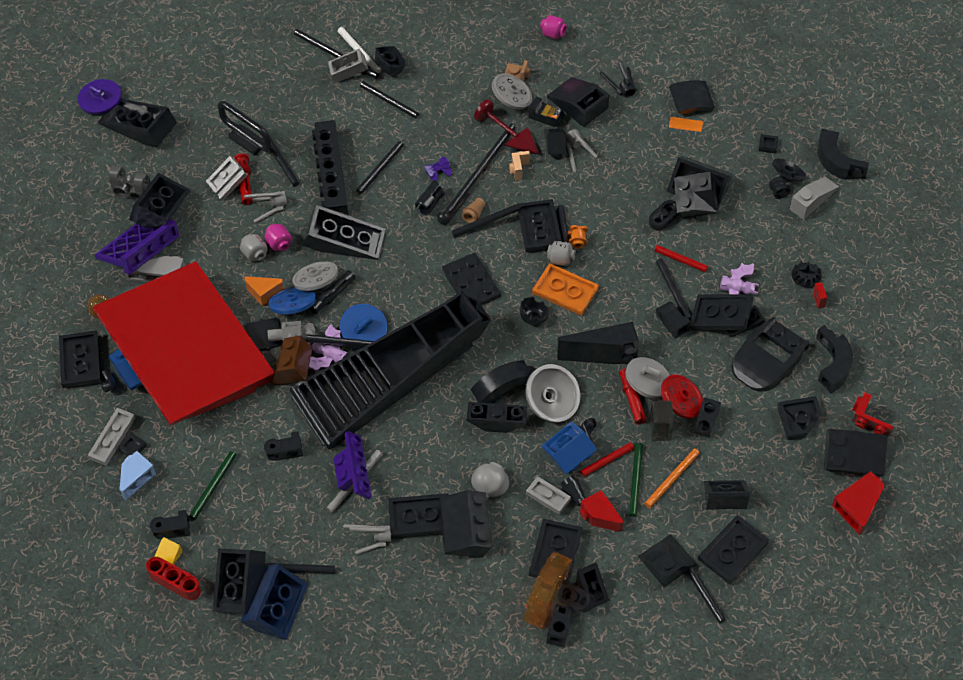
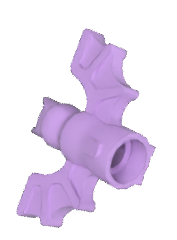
(735, 285)
(330, 352)

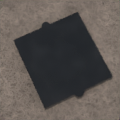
(259, 333)

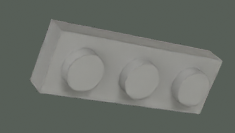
(111, 436)

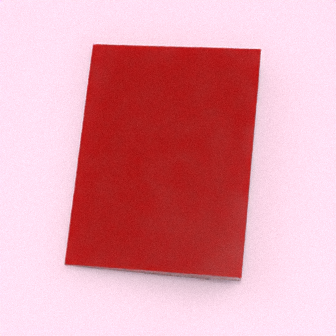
(184, 343)

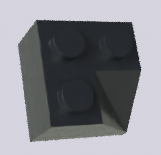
(696, 195)

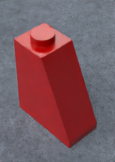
(859, 501)

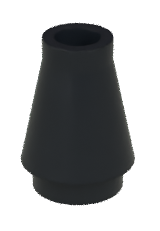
(573, 488)

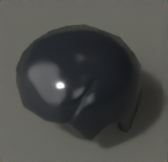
(533, 312)

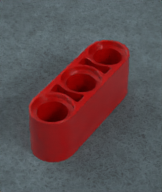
(168, 571)

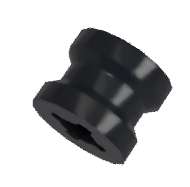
(779, 187)

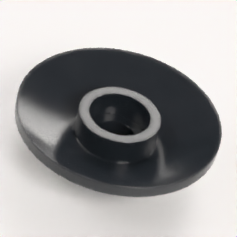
(788, 170)

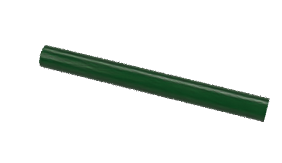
(635, 480)
(212, 485)

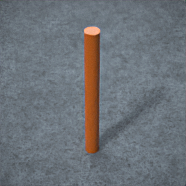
(671, 478)

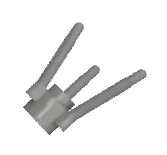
(575, 140)
(277, 199)
(381, 534)

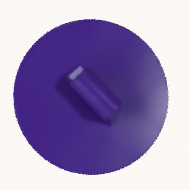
(99, 96)

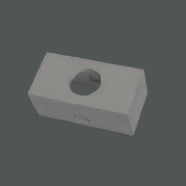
(340, 66)

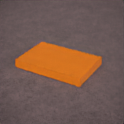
(565, 289)

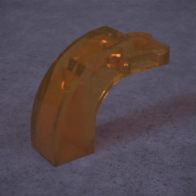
(545, 589)

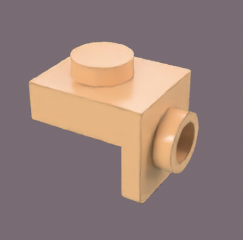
(518, 159)

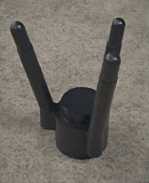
(626, 86)

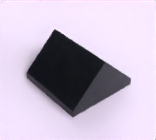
(726, 494)

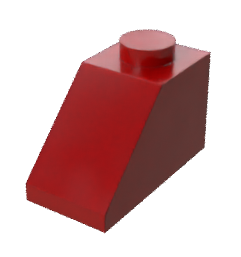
(600, 512)

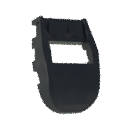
(761, 369)

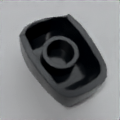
(389, 60)

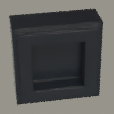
(768, 143)
(131, 445)

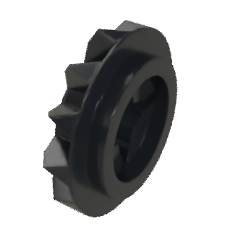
(799, 277)

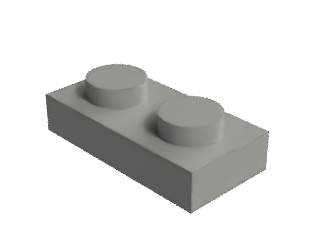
(548, 495)

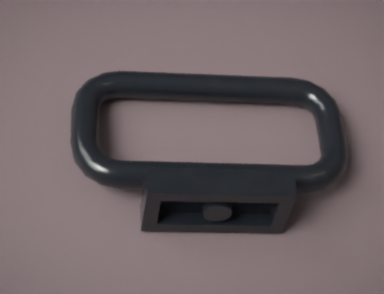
(241, 134)

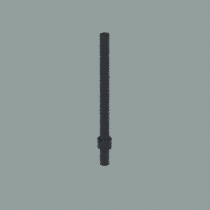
(330, 50)

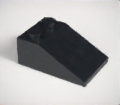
(855, 451)
(237, 579)

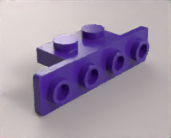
(352, 468)

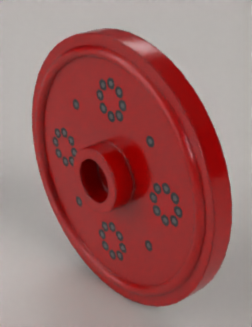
(684, 396)

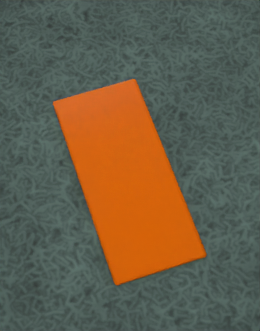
(686, 124)

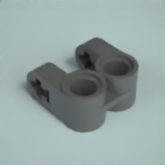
(127, 186)

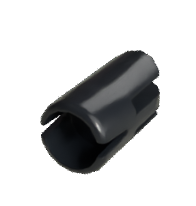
(430, 198)

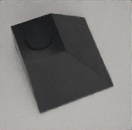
(667, 560)

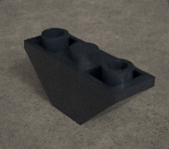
(496, 417)

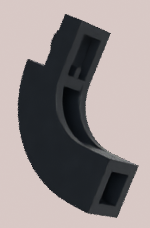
(835, 161)
(840, 349)
(500, 380)

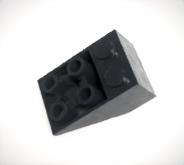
(580, 100)

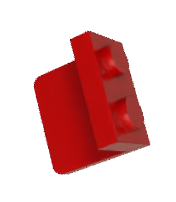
(863, 420)

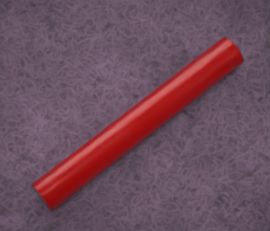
(680, 258)
(607, 459)

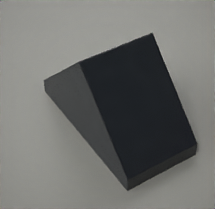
(590, 579)

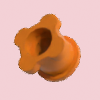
(578, 236)

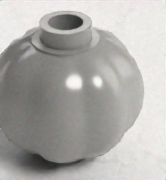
(490, 479)

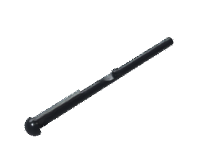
(445, 217)

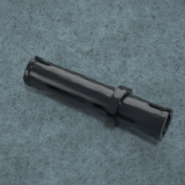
(346, 278)

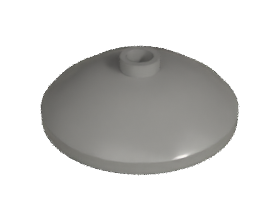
(561, 389)

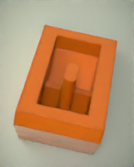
(263, 288)

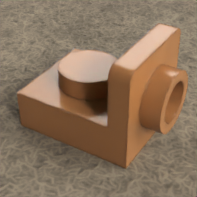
(521, 72)

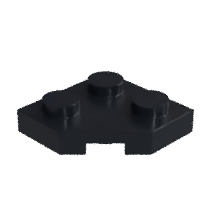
(799, 416)

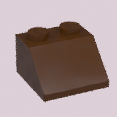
(292, 361)

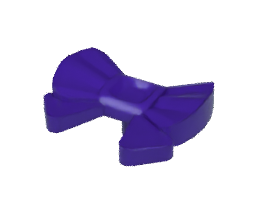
(443, 165)

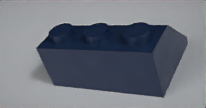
(275, 602)

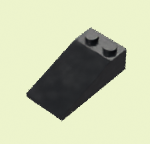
(140, 121)
(343, 235)
(604, 345)

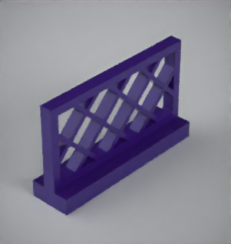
(140, 251)

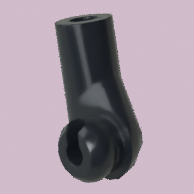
(110, 383)

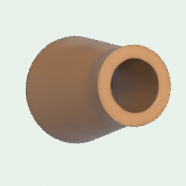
(473, 211)

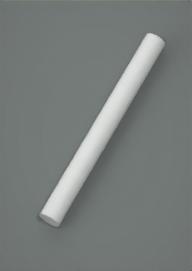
(355, 46)

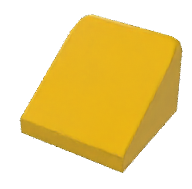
(169, 550)

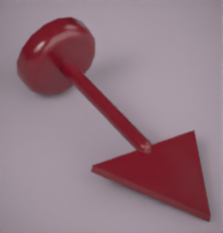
(521, 141)

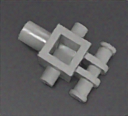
(291, 329)

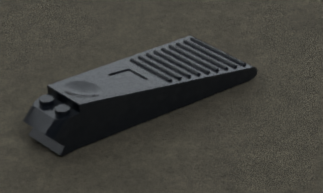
(388, 369)

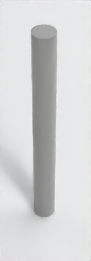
(343, 494)

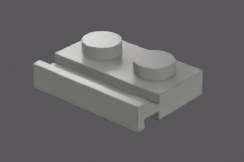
(226, 177)

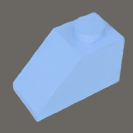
(134, 474)

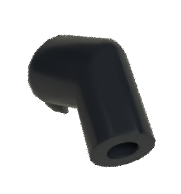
(588, 426)

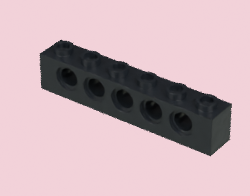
(330, 166)

